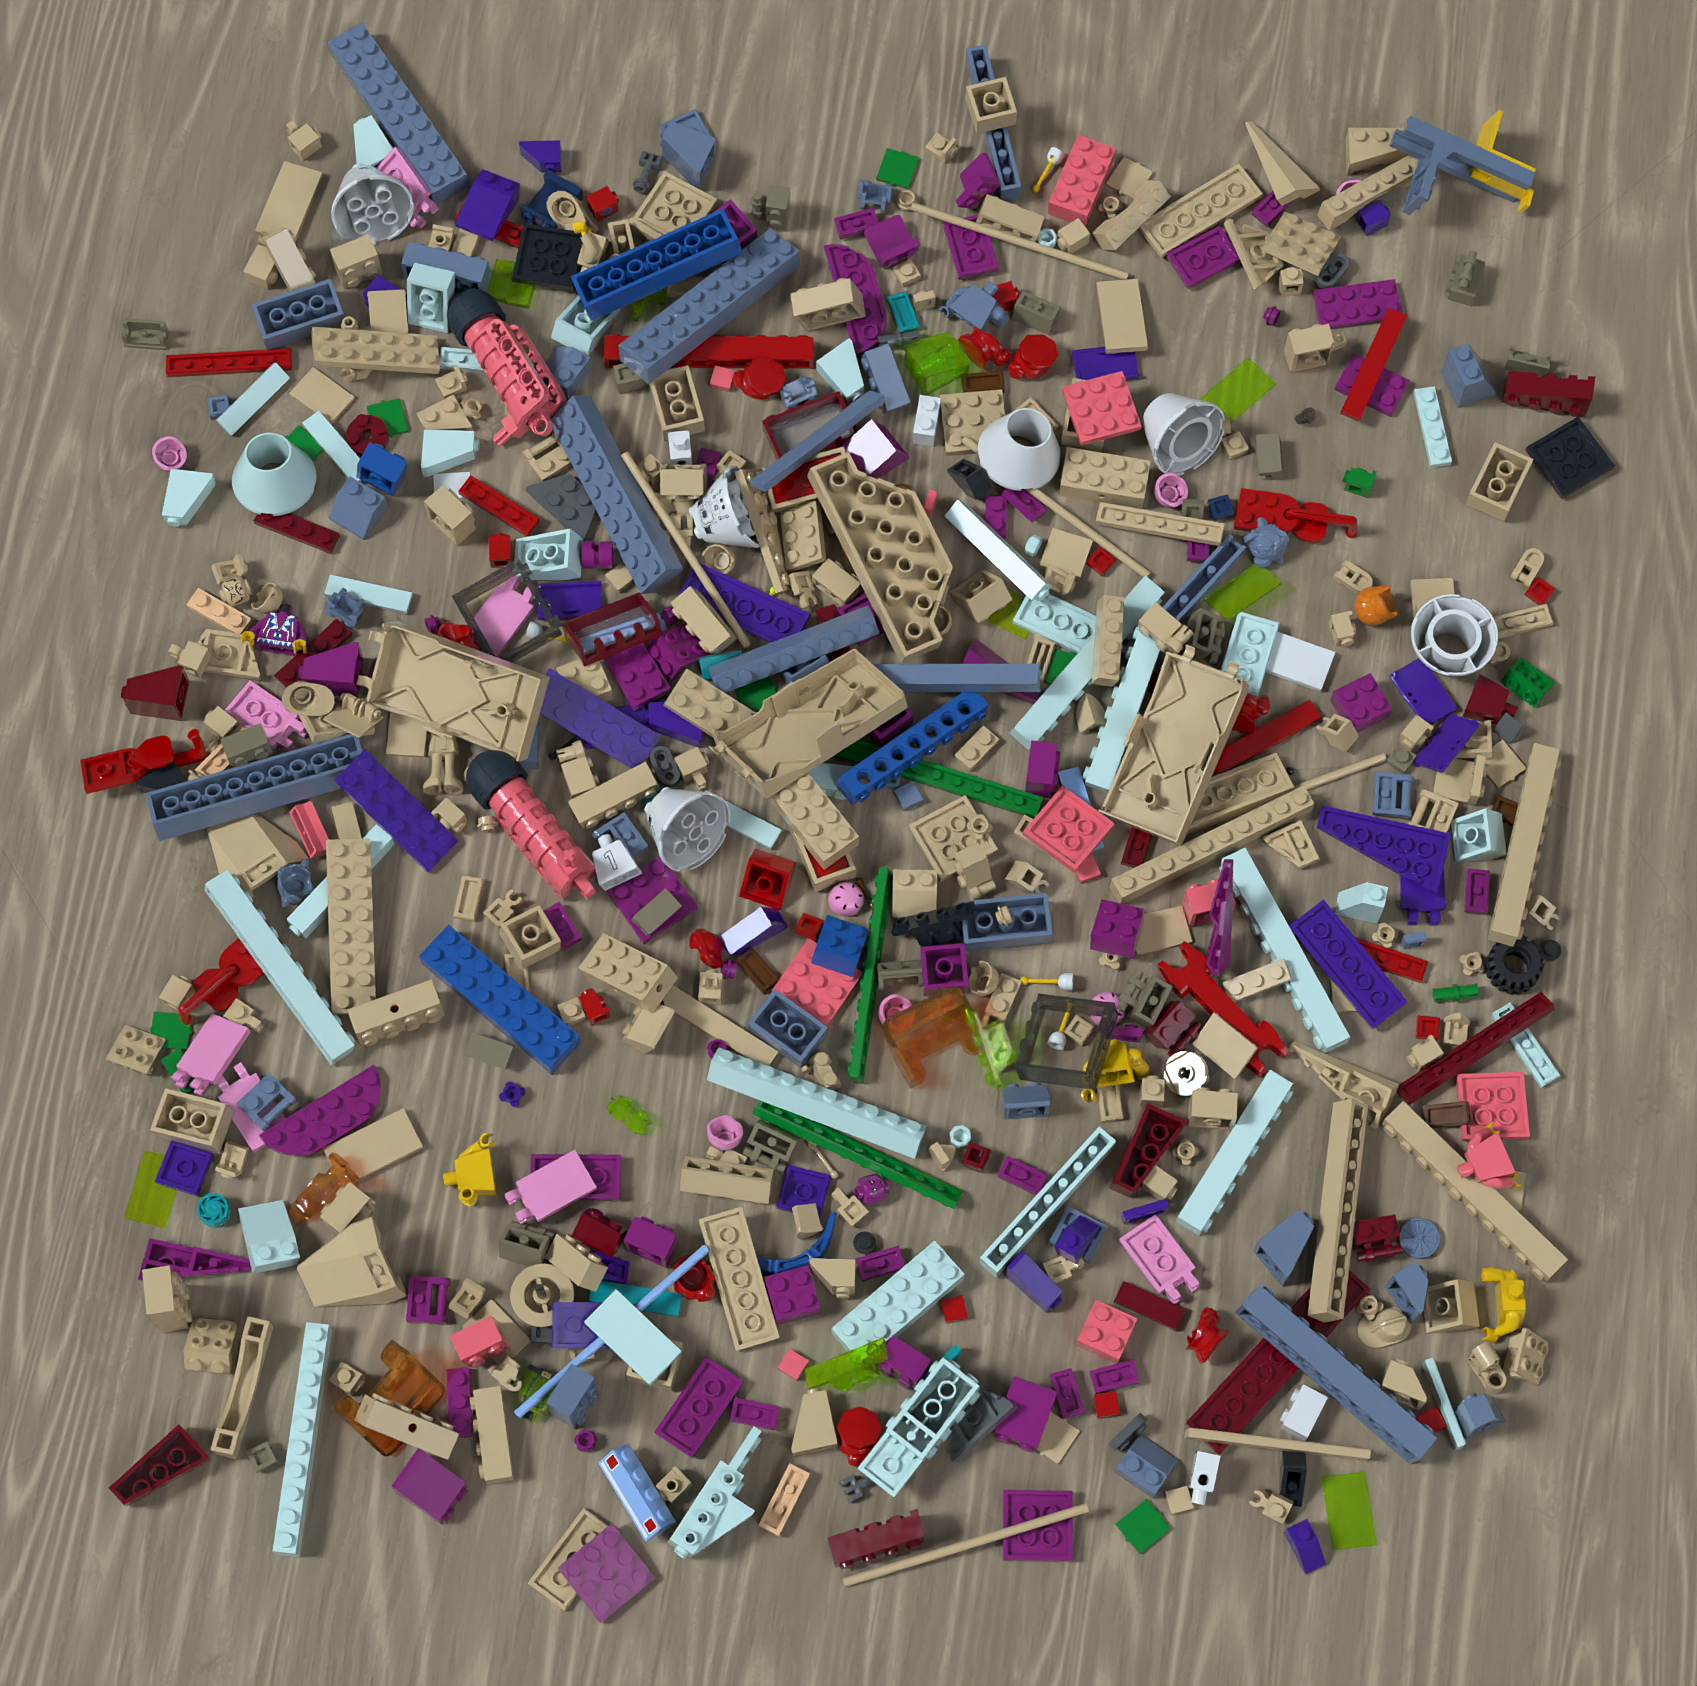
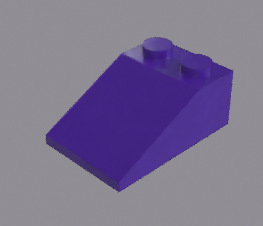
(488, 204)

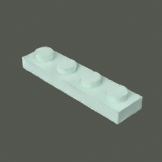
(1432, 427)

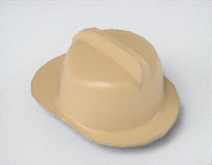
(564, 209)
(308, 699)
(1386, 1329)

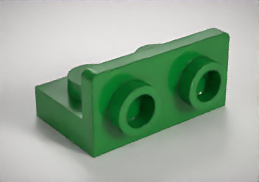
(1527, 681)

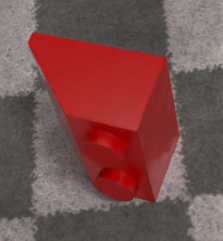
(767, 879)

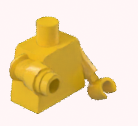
(1119, 1068)
(473, 1172)
(1509, 1301)

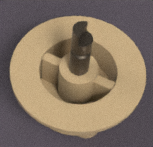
(536, 1290)

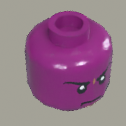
(871, 1189)

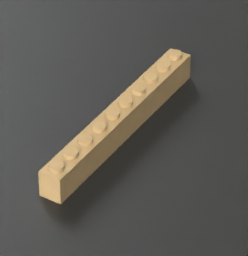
(1211, 845)
(1523, 845)
(1479, 1200)
(1337, 1210)

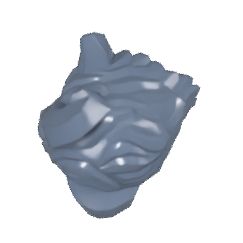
(1267, 543)
(294, 883)

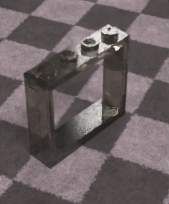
(493, 580)
(1059, 1076)

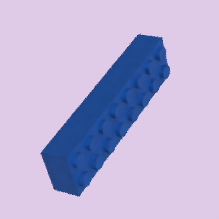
(656, 264)
(500, 999)

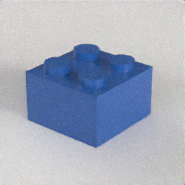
(381, 469)
(839, 945)

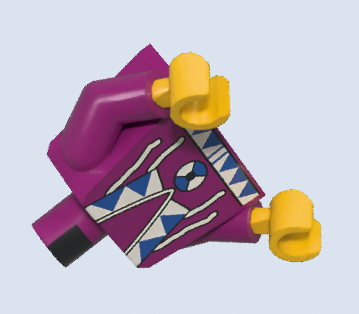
(278, 633)

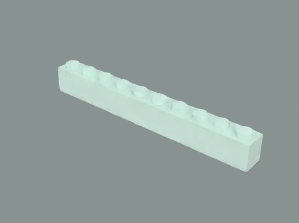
(1078, 672)
(1281, 943)
(279, 967)
(816, 1103)
(302, 1440)

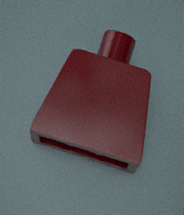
(1488, 701)

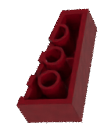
(1549, 392)
(1147, 1144)
(161, 1465)
(877, 1540)

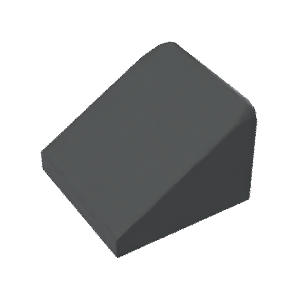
(1508, 728)

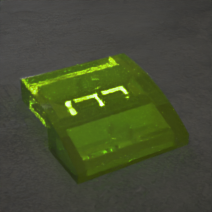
(505, 290)

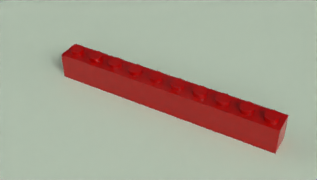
(732, 351)

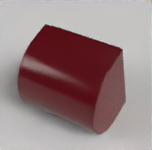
(976, 1157)

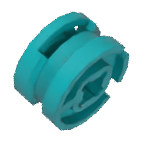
(213, 1210)

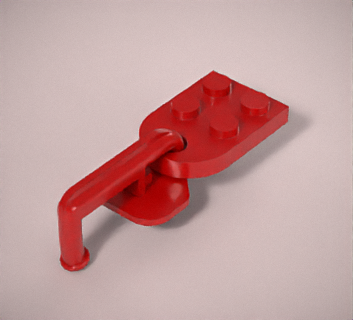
(1306, 521)
(131, 764)
(221, 985)

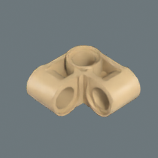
(1485, 1365)

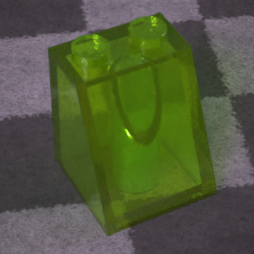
(935, 361)

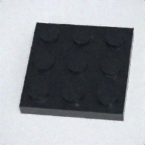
(547, 257)
(1569, 457)

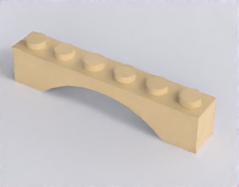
(1348, 202)
(238, 1407)

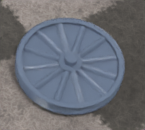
(1419, 1238)

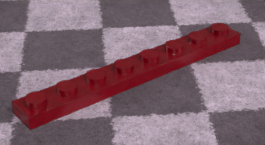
(1475, 1048)

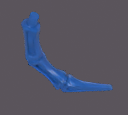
(817, 1250)

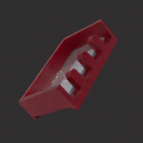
(798, 423)
(612, 629)

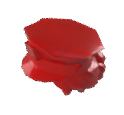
(983, 347)
(1033, 357)
(760, 378)
(458, 633)
(1251, 709)
(696, 1282)
(1206, 1335)
(858, 1434)

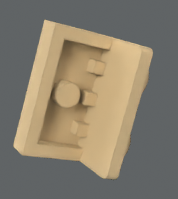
(1525, 1356)

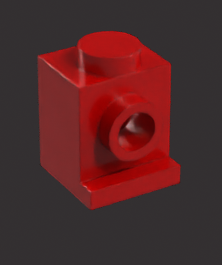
(594, 1006)

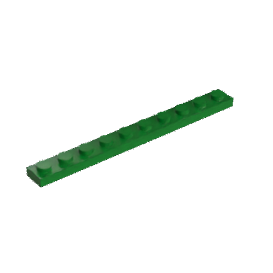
(955, 782)
(869, 983)
(860, 1154)

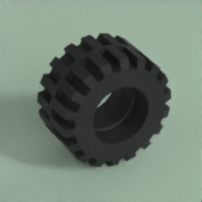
(1512, 981)

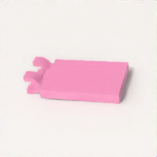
(400, 168)
(504, 614)
(258, 706)
(210, 1053)
(232, 1094)
(551, 1188)
(1160, 1258)

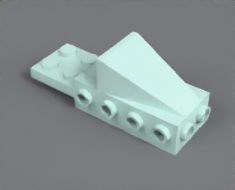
(920, 1425)
(721, 1514)

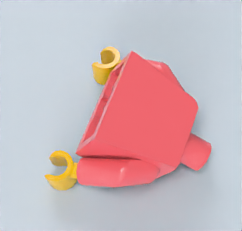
(1488, 1160)

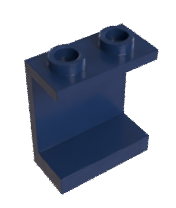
(537, 210)

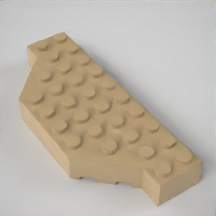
(889, 550)

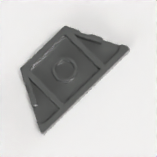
(566, 502)
(979, 1421)

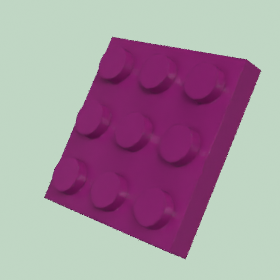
(640, 890)
(1044, 1543)
(606, 1573)

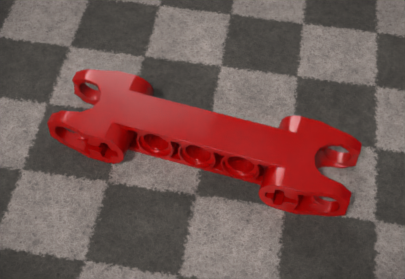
(1196, 980)

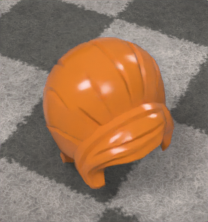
(1375, 605)

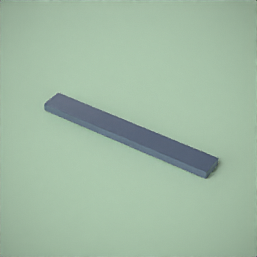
(817, 441)

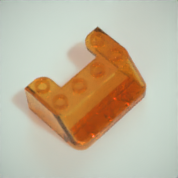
(927, 1029)
(405, 1383)

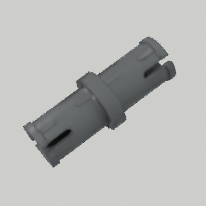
(898, 339)

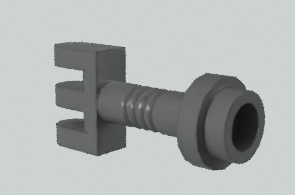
(641, 184)
(855, 1487)

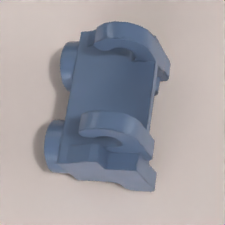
(875, 194)
(798, 391)
(345, 608)

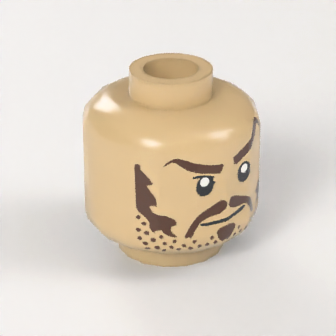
(235, 591)

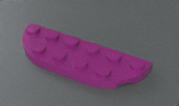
(850, 264)
(327, 1117)

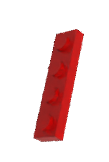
(499, 506)

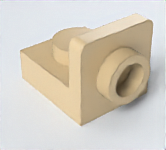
(941, 147)
(452, 383)
(347, 1379)

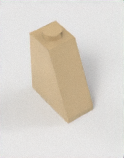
(814, 1425)

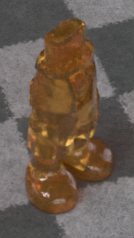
(321, 1191)

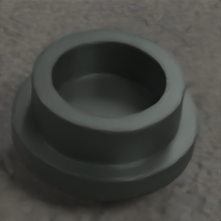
(1551, 950)
(864, 1242)

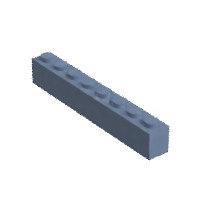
(996, 140)
(794, 650)

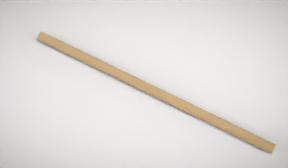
(1019, 241)
(1076, 522)
(686, 550)
(1317, 782)
(964, 1545)

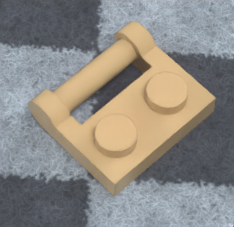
(549, 464)
(1441, 813)

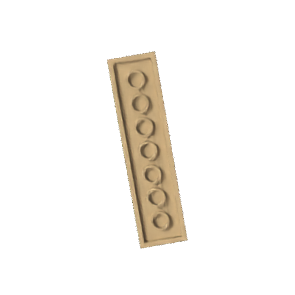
(350, 923)

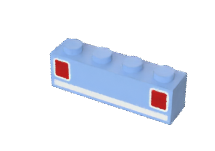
(636, 1492)

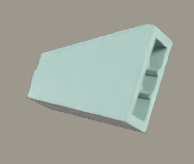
(370, 142)
(842, 371)
(447, 449)
(185, 495)
(1362, 902)

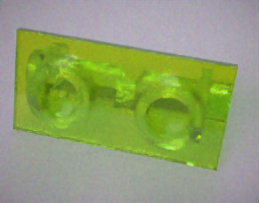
(623, 1108)

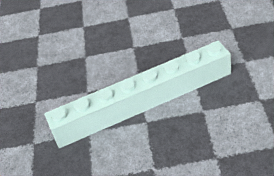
(1122, 713)
(1234, 1153)
(1047, 1202)

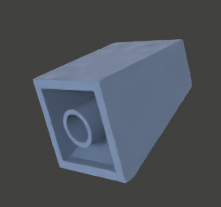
(688, 151)
(1466, 376)
(1284, 1244)

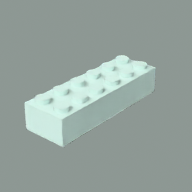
(900, 1299)

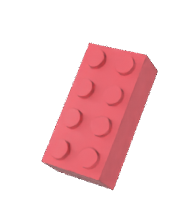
(1081, 180)

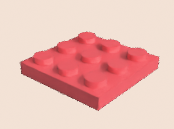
(1101, 408)
(1068, 829)
(814, 987)
(1494, 1099)

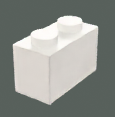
(926, 420)
(1303, 1412)

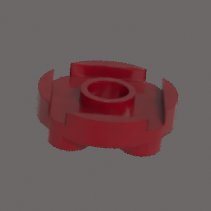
(362, 424)

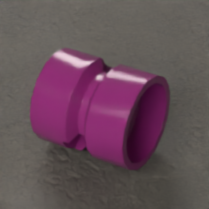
(597, 554)

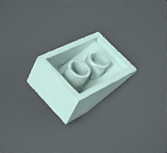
(429, 296)
(577, 331)
(551, 555)
(269, 1236)

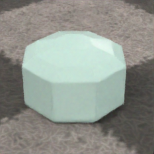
(1047, 237)
(1033, 545)
(960, 1136)

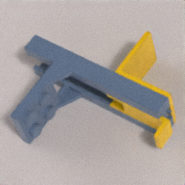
(1470, 162)

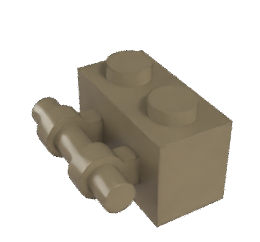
(775, 206)
(1466, 279)
(1207, 635)
(247, 746)
(1148, 1001)
(772, 1140)
(525, 1243)

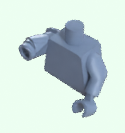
(976, 306)

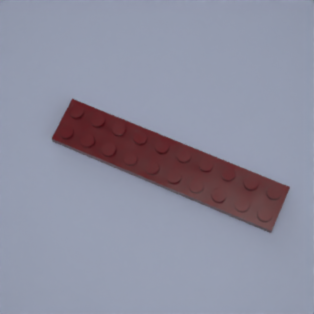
(1262, 1374)

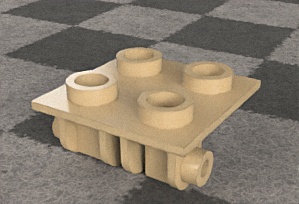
(354, 715)
(135, 1050)

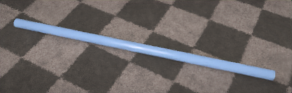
(598, 1343)

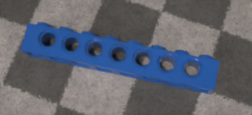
(917, 735)

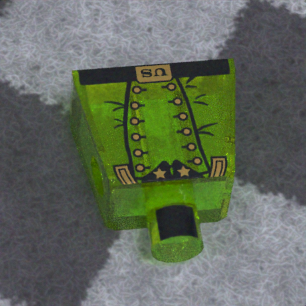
(532, 1382)

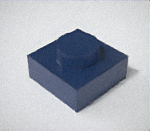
(1220, 507)

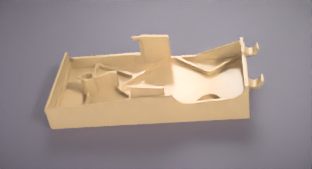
(455, 689)
(809, 722)
(1175, 747)

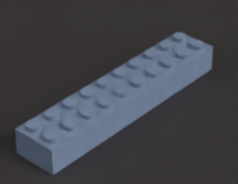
(397, 111)
(709, 306)
(616, 495)
(251, 787)
(1336, 1374)

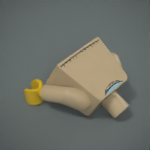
(593, 248)

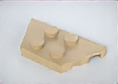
(1248, 245)
(229, 655)

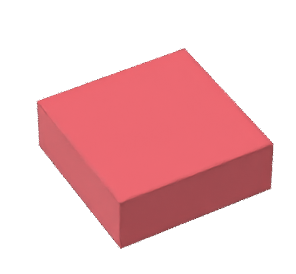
(722, 378)
(930, 503)
(1088, 870)
(793, 1364)

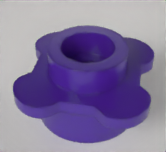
(510, 1088)

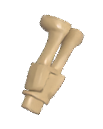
(443, 749)

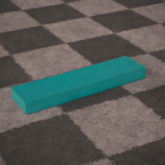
(666, 1304)

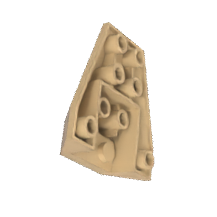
(252, 850)
(351, 1270)

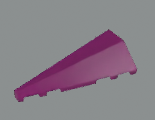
(982, 655)
(1221, 914)
(189, 1260)

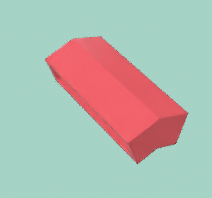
(310, 829)

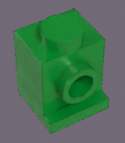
(1359, 481)

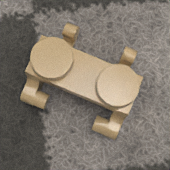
(823, 1071)
(506, 1372)

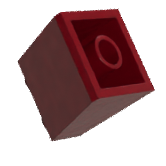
(157, 693)

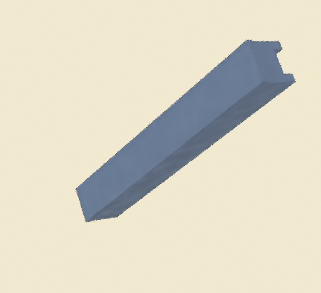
(1200, 583)
(964, 677)

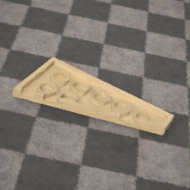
(765, 528)

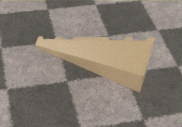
(1283, 174)
(1350, 1081)

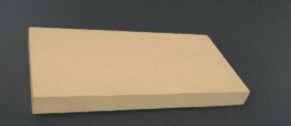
(290, 199)
(1121, 316)
(377, 1144)
(548, 1578)

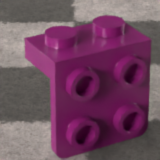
(978, 181)
(891, 241)
(676, 650)

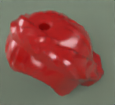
(709, 947)

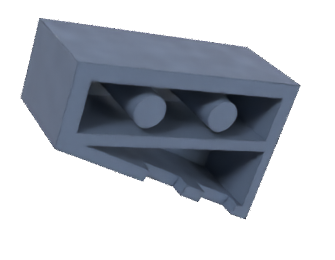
(885, 378)

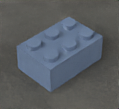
(788, 1028)
(573, 1396)

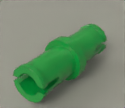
(1455, 992)

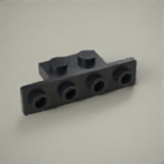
(936, 925)

